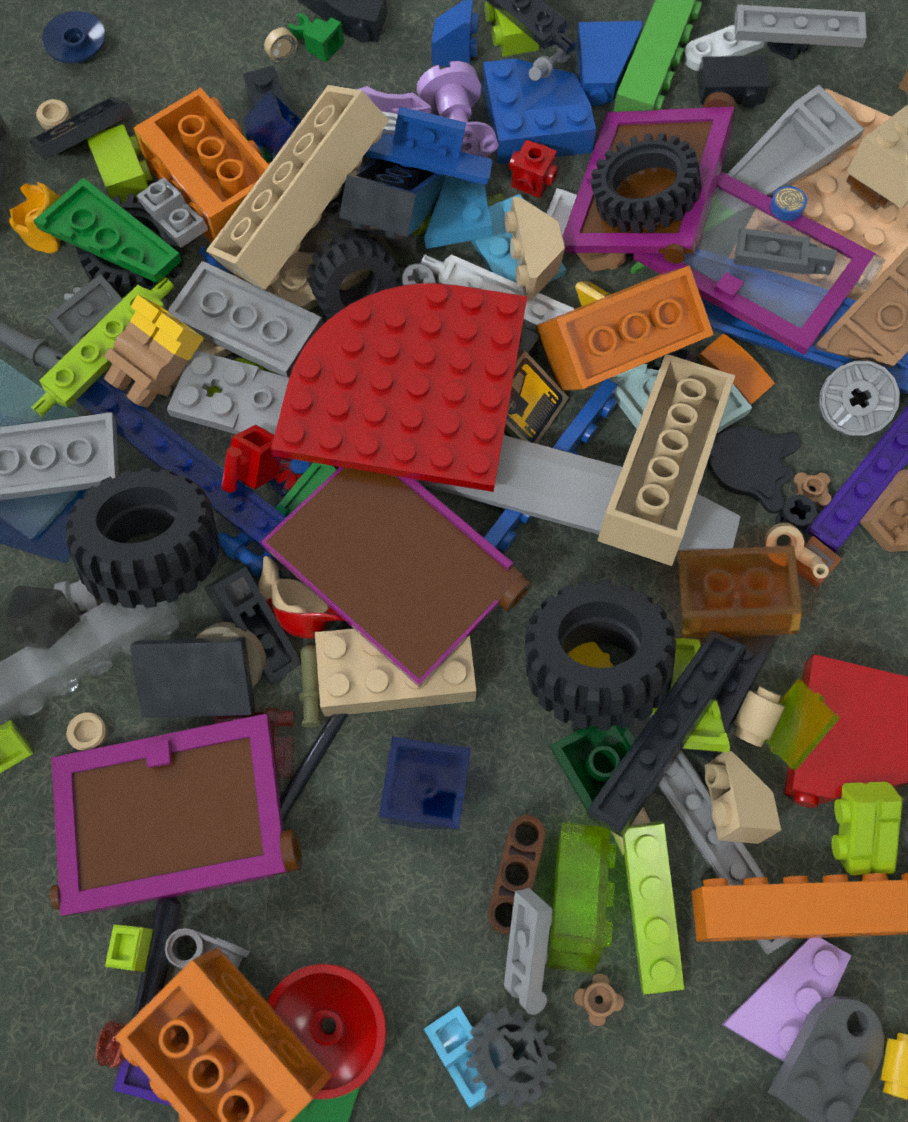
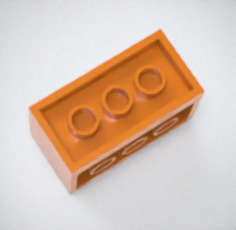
(202, 157)
(624, 329)
(221, 1048)

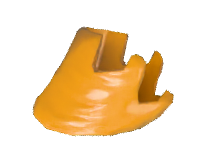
(24, 214)

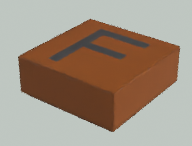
(828, 556)

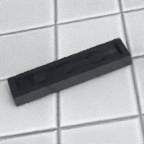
(740, 682)

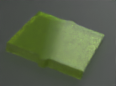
(801, 725)

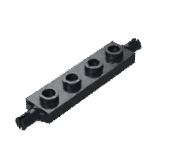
(537, 21)

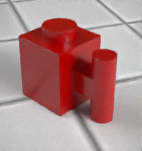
(250, 459)

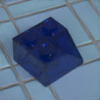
(271, 123)
(424, 784)

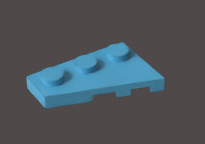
(459, 214)

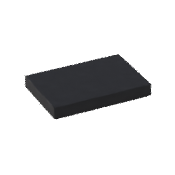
(80, 127)
(193, 677)

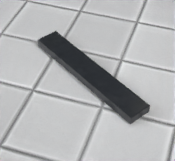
(666, 733)

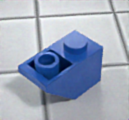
(453, 35)

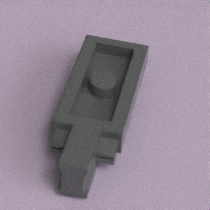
(782, 253)

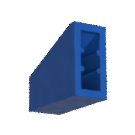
(604, 56)

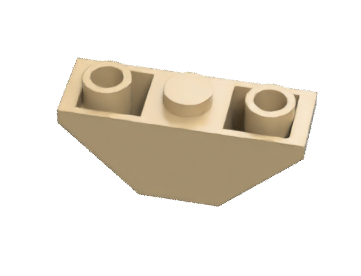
(534, 244)

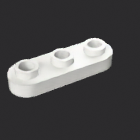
(718, 44)

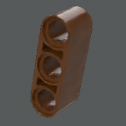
(516, 854)

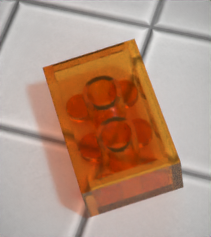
(739, 591)

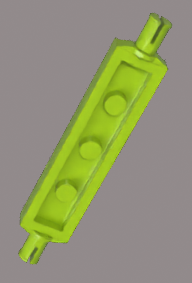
(86, 360)

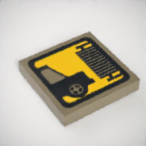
(533, 401)

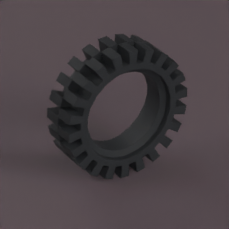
(651, 209)
(126, 280)

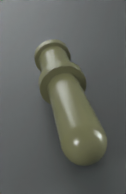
(310, 684)

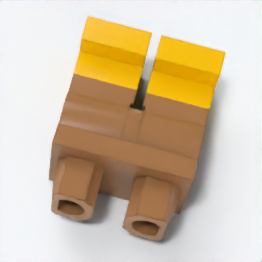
(150, 352)

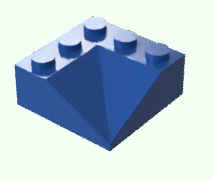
(542, 111)

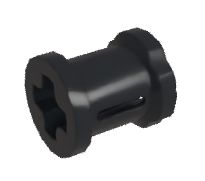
(799, 506)

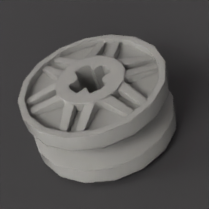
(863, 377)

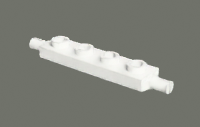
(463, 273)

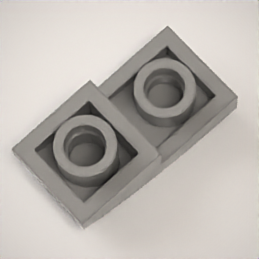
(171, 212)

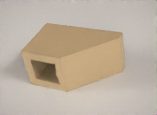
(740, 801)

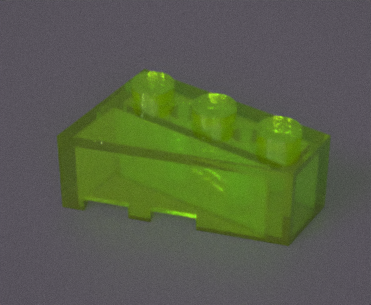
(581, 898)

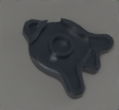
(751, 464)

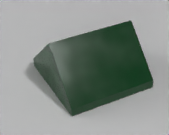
(591, 758)

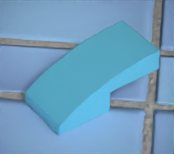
(449, 1039)

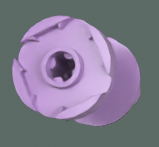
(451, 95)

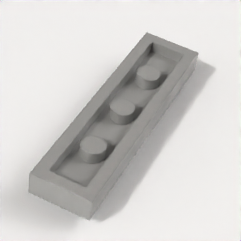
(800, 26)

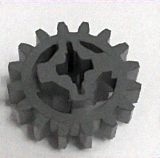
(509, 1056)

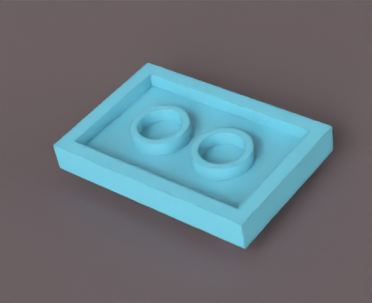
(496, 249)

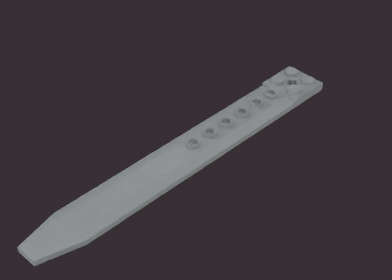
(528, 478)

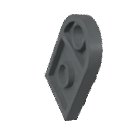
(828, 1065)

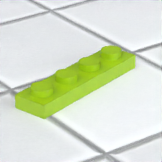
(653, 908)

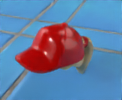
(294, 604)

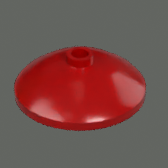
(359, 1016)

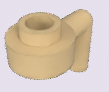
(802, 554)

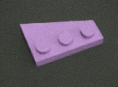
(782, 1003)

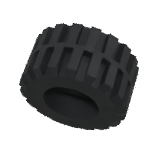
(344, 257)

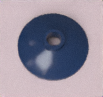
(73, 37)

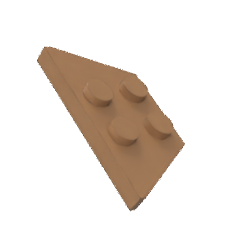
(877, 322)

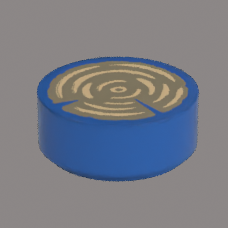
(788, 203)

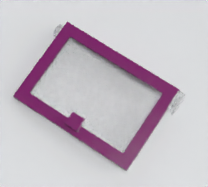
(776, 302)

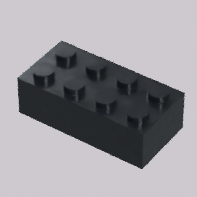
(390, 197)

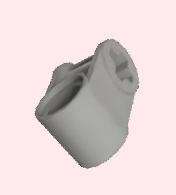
(204, 944)

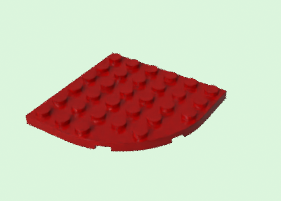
(407, 385)

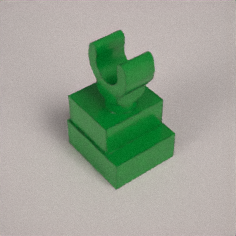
(320, 36)

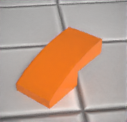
(731, 358)

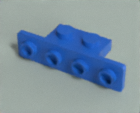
(430, 145)

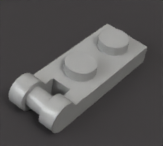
(528, 950)

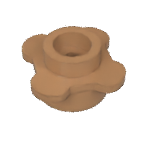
(819, 482)
(611, 1000)

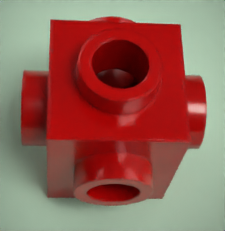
(533, 168)

